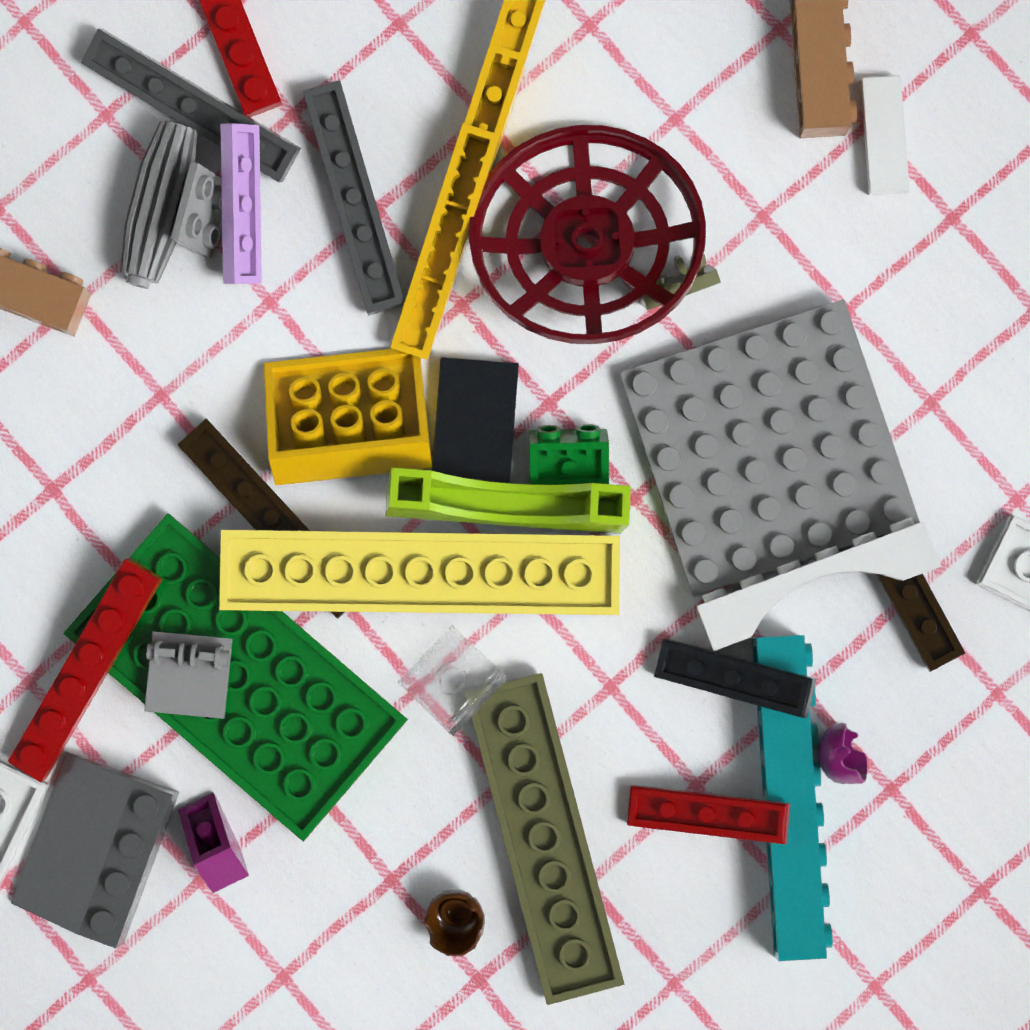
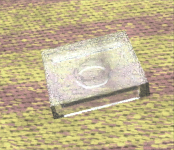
(452, 680)

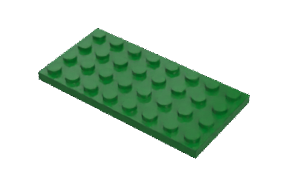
(294, 713)

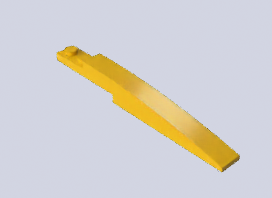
(466, 176)

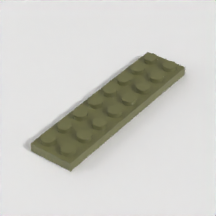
(546, 841)

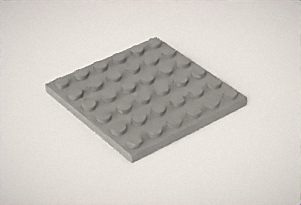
(768, 447)

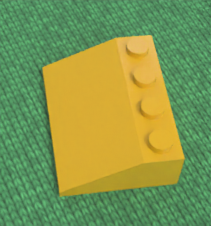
(345, 416)

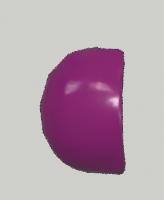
(839, 758)

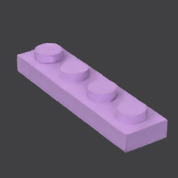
(241, 203)

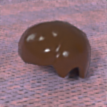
(454, 922)

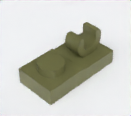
(706, 277)

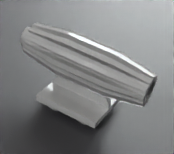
(169, 205)

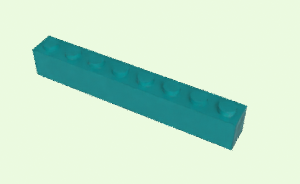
(791, 777)

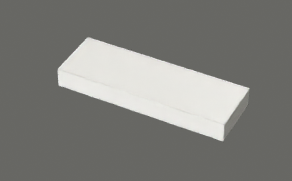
(884, 135)

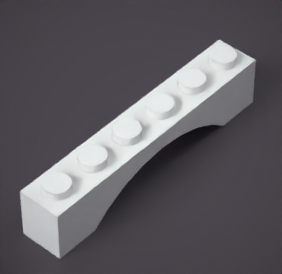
(896, 555)

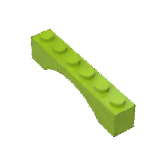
(459, 499)

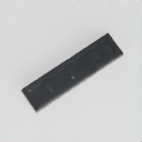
(735, 678)

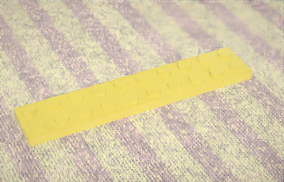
(419, 572)

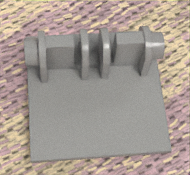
(188, 674)

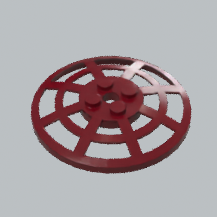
(592, 216)

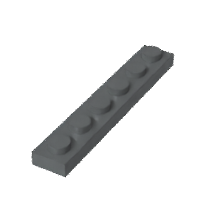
(182, 99)
(354, 198)

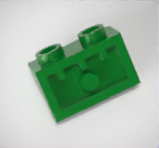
(569, 455)

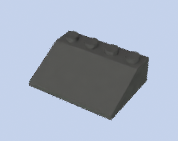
(94, 850)

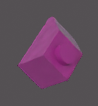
(212, 843)

